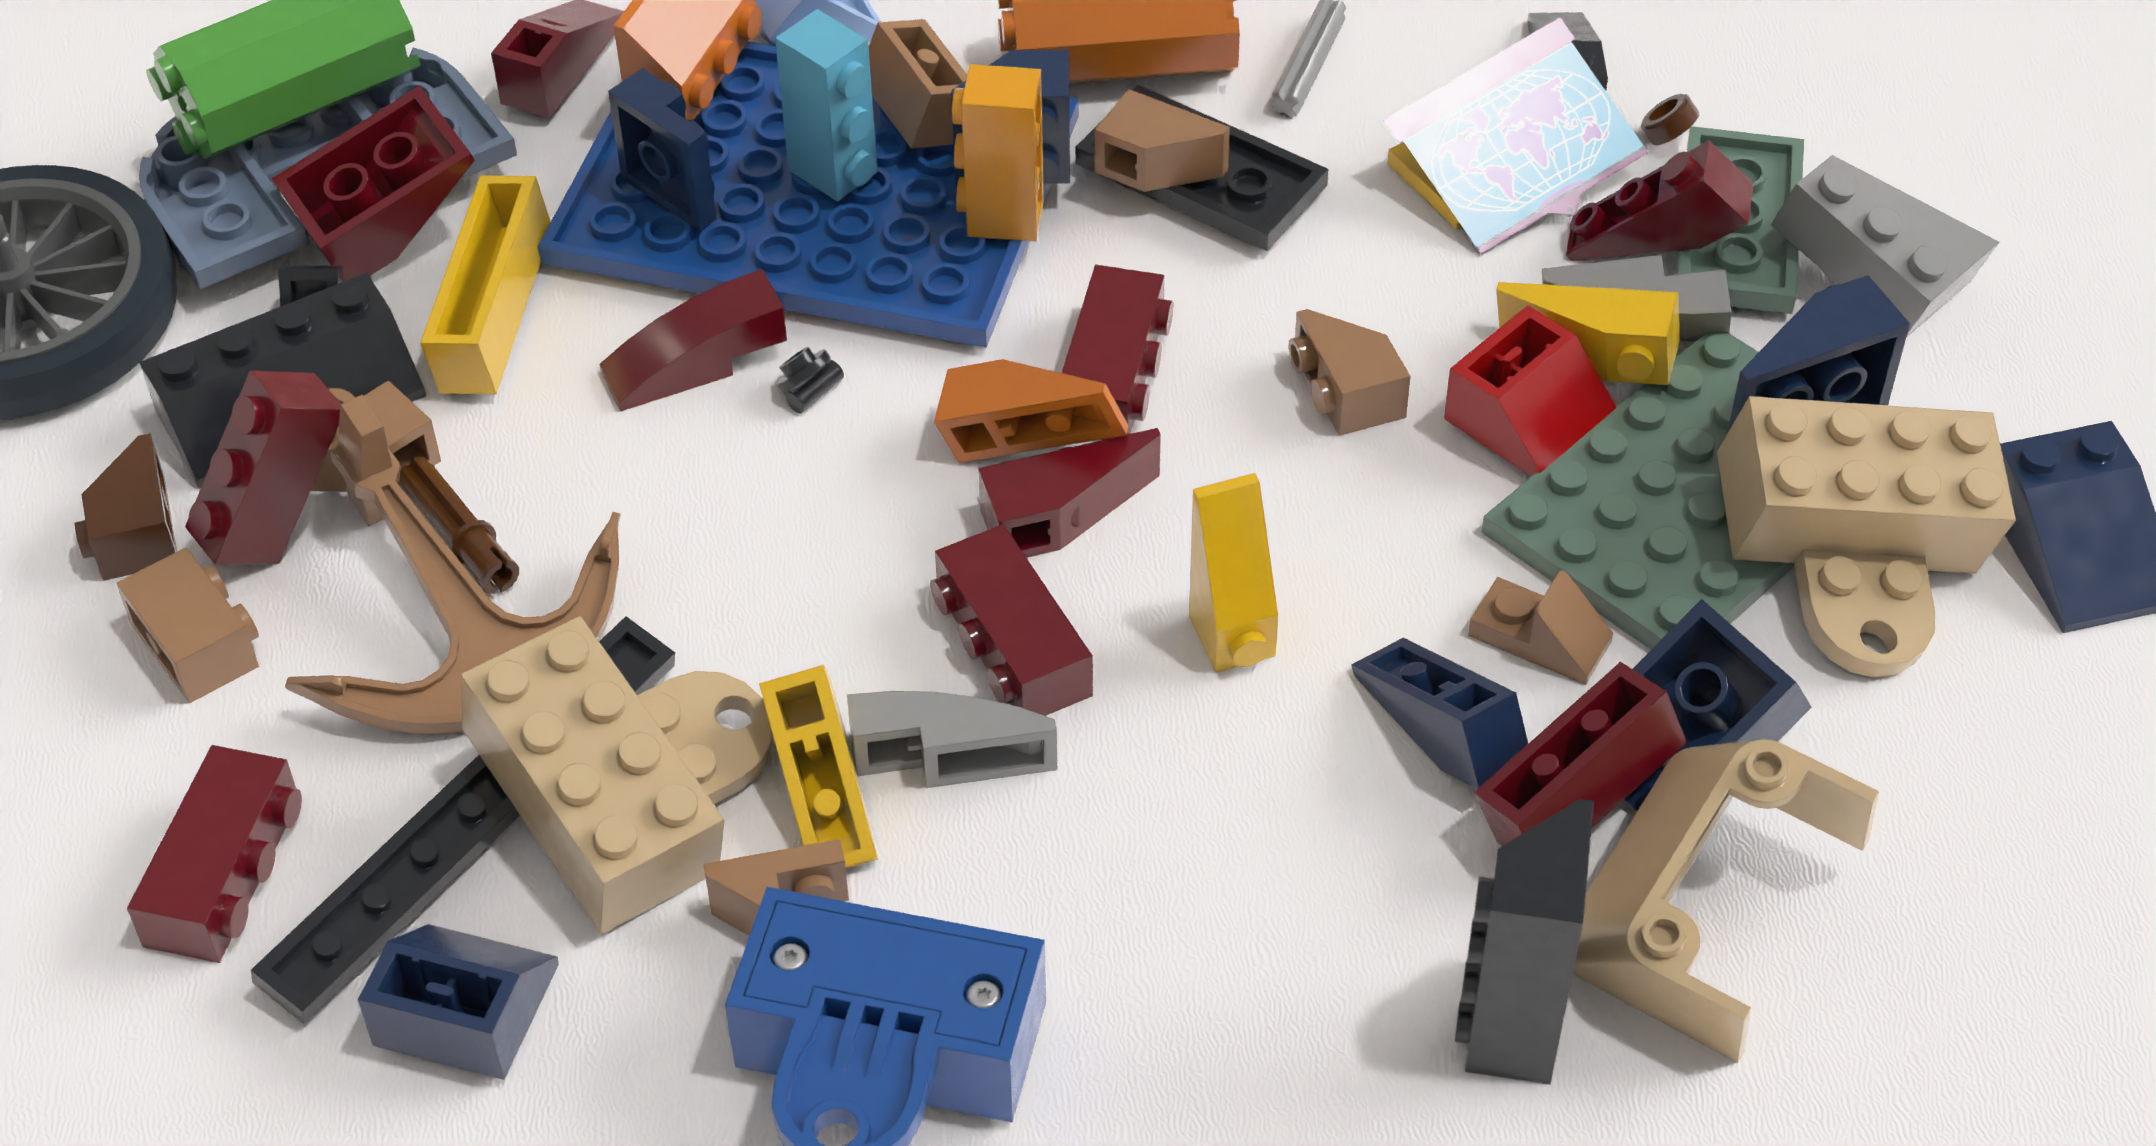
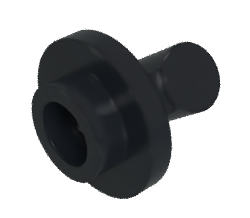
(808, 378)

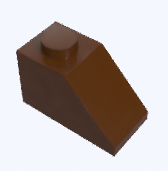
(127, 513)

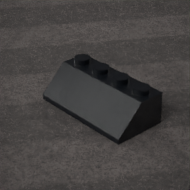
(336, 333)
(1525, 948)

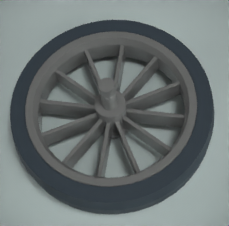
(63, 276)

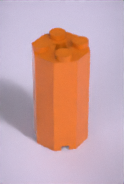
(1126, 36)

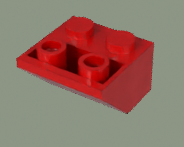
(1527, 392)

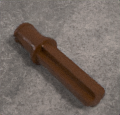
(469, 538)

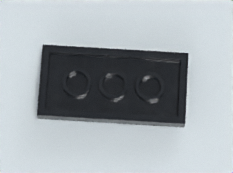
(1254, 198)

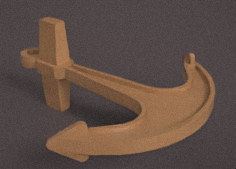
(474, 624)

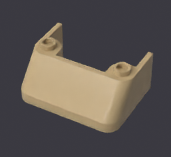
(1642, 944)

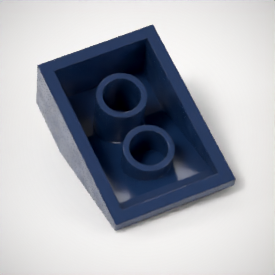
(1832, 350)
(2083, 524)
(1719, 687)

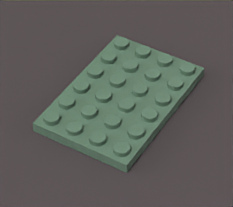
(1642, 503)

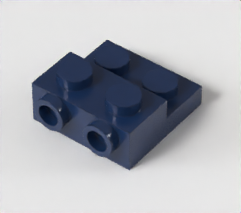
(661, 148)

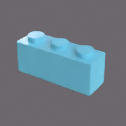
(827, 104)

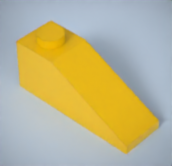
(1622, 331)
(1232, 574)
(818, 763)

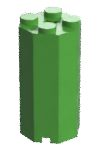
(277, 67)

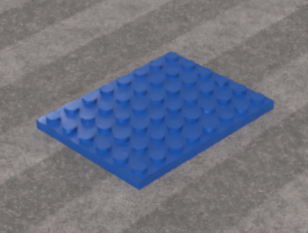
(875, 258)

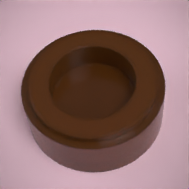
(1669, 119)

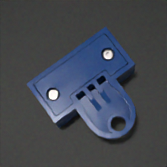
(882, 1016)

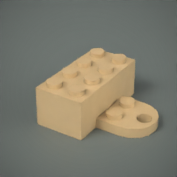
(1864, 513)
(613, 777)

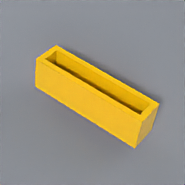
(486, 285)

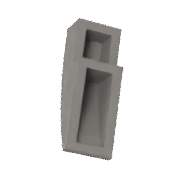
(1702, 295)
(948, 736)

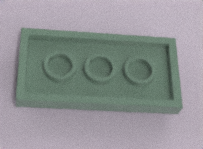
(1756, 257)

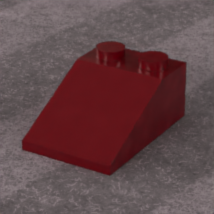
(376, 183)

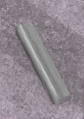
(1308, 57)

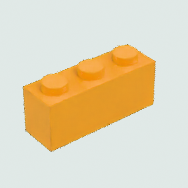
(1000, 152)

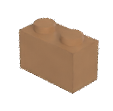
(914, 81)
(190, 624)

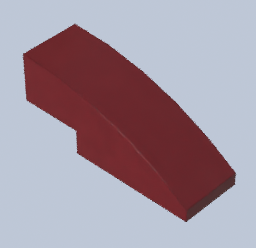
(696, 341)

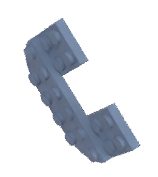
(227, 209)

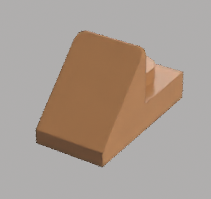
(1547, 629)
(740, 883)

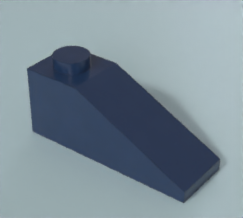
(1449, 711)

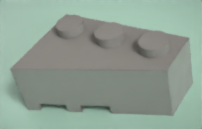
(1867, 227)

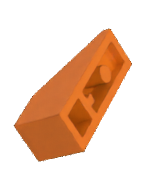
(1021, 408)

